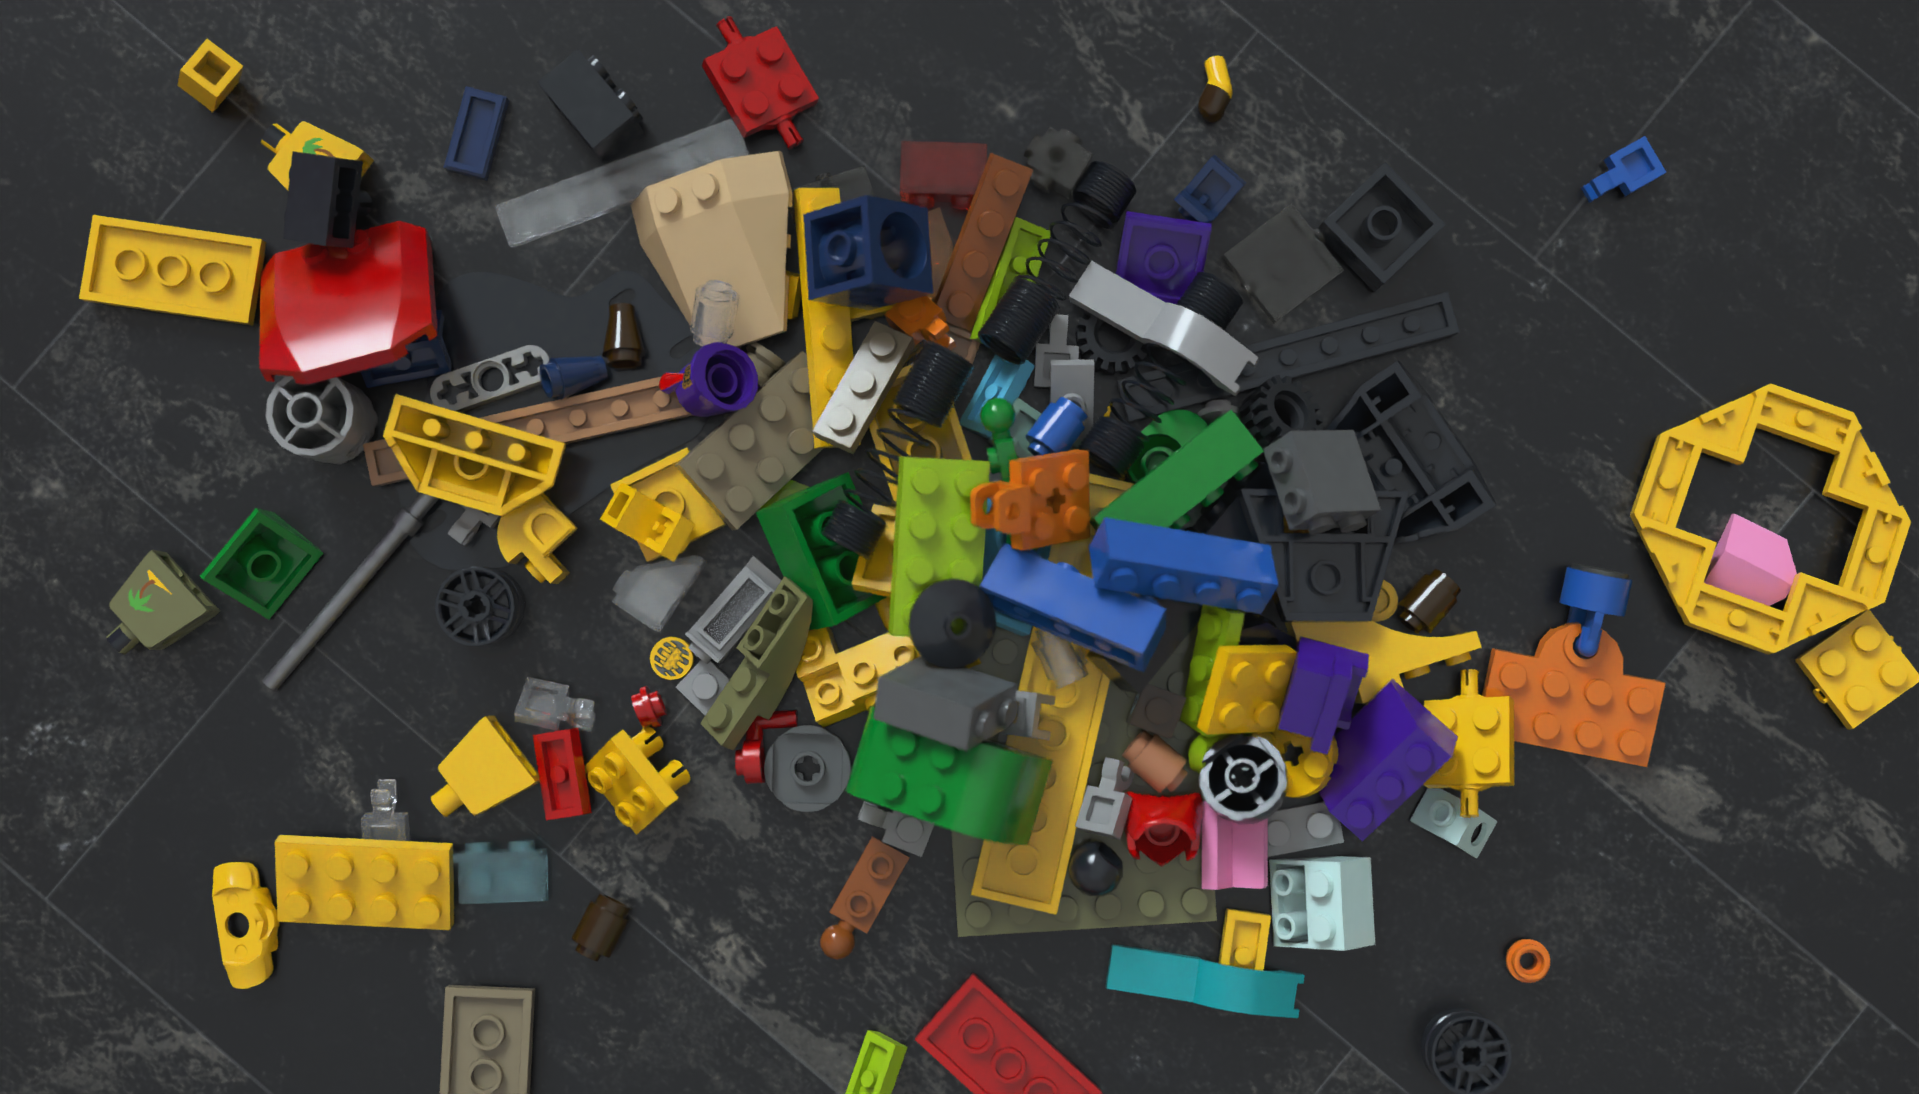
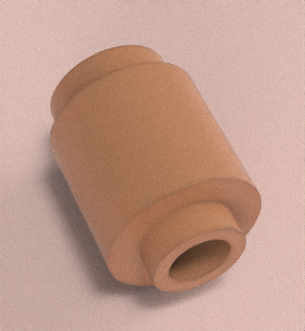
(1155, 762)

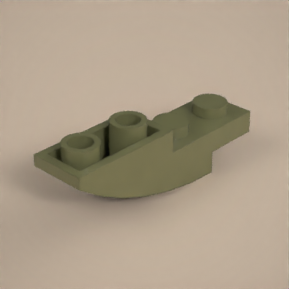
(771, 658)

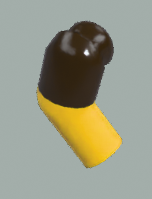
(1217, 90)

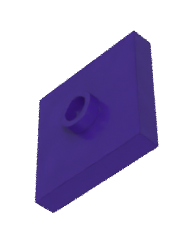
(1162, 253)

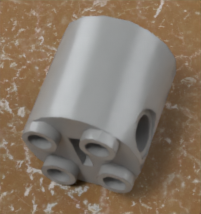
(321, 419)

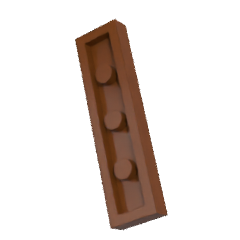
(981, 240)

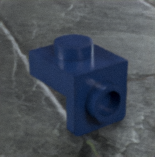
(1209, 192)

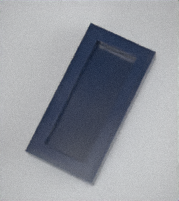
(476, 133)

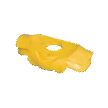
(239, 890)

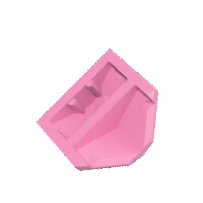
(1752, 562)

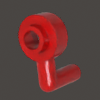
(752, 757)

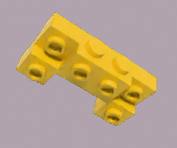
(848, 680)

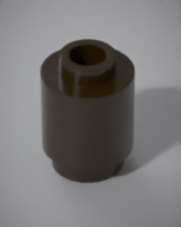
(1428, 601)
(601, 927)

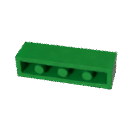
(1188, 476)

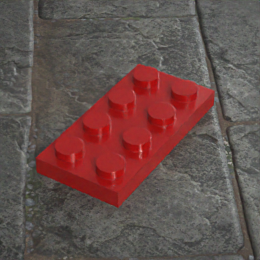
(996, 1048)

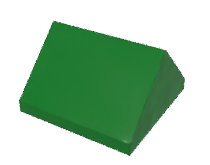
(262, 562)

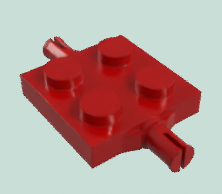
(760, 82)

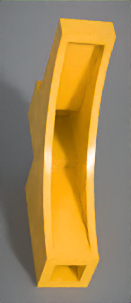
(1388, 650)

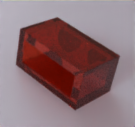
(941, 172)

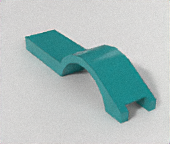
(1203, 982)

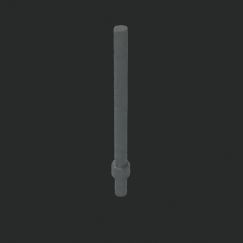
(405, 523)

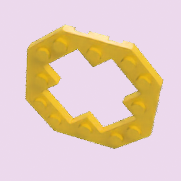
(1853, 479)

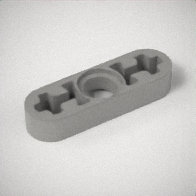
(465, 399)

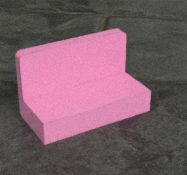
(1233, 853)

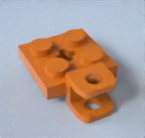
(1021, 504)

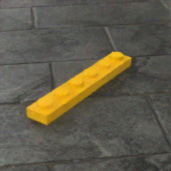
(825, 324)

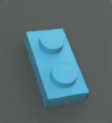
(1000, 381)

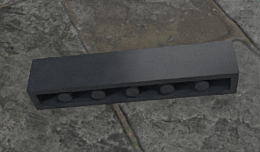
(1219, 519)

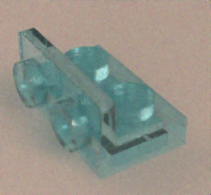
(502, 874)

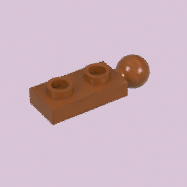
(862, 896)

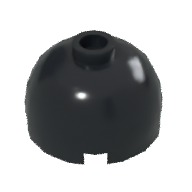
(1248, 780)

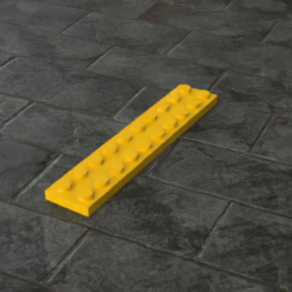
(1036, 872)

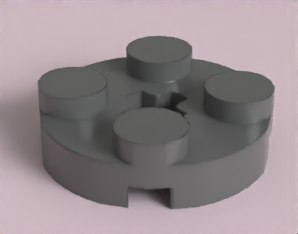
(790, 785)

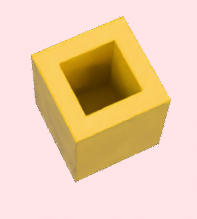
(210, 75)

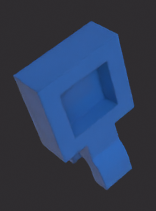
(1628, 168)

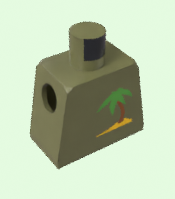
(158, 605)

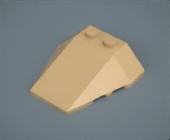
(726, 227)

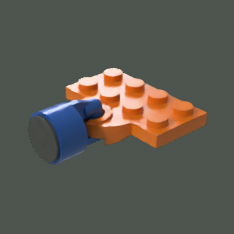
(1575, 684)

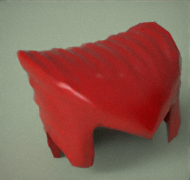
(1164, 826)

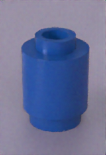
(1056, 428)

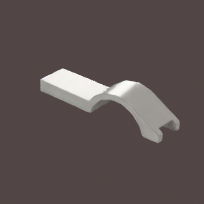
(1163, 324)

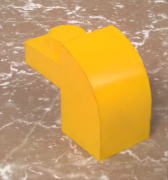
(648, 522)
(515, 545)

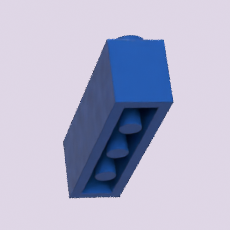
(1182, 566)
(1071, 607)

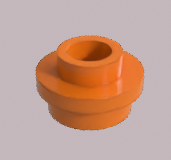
(1540, 964)

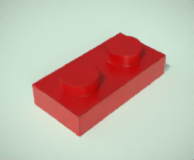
(562, 774)

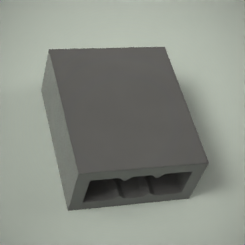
(945, 703)

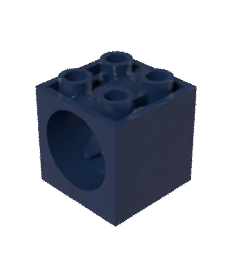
(868, 253)

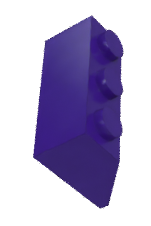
(1384, 758)

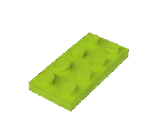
(934, 531)

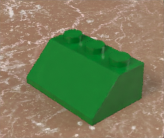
(809, 558)

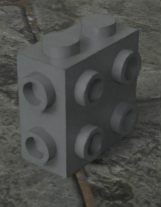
(1322, 480)

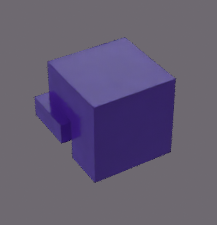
(1322, 691)

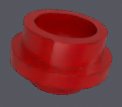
(648, 707)

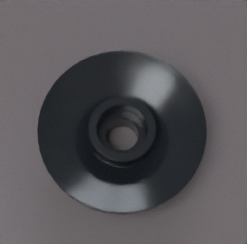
(934, 613)

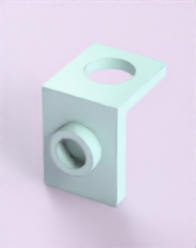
(1440, 815)

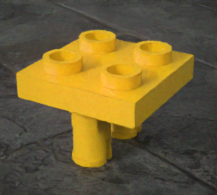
(631, 781)

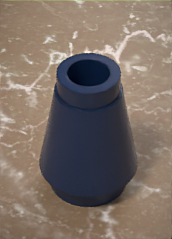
(570, 375)

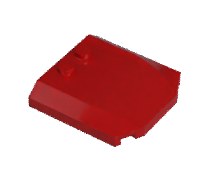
(346, 307)

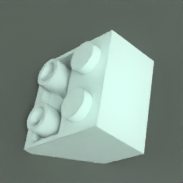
(1322, 902)

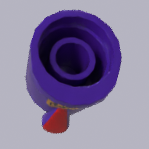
(714, 381)

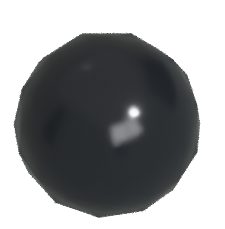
(1095, 869)

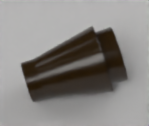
(623, 340)

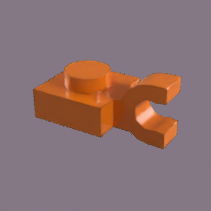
(921, 320)

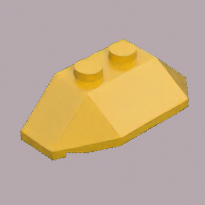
(470, 457)

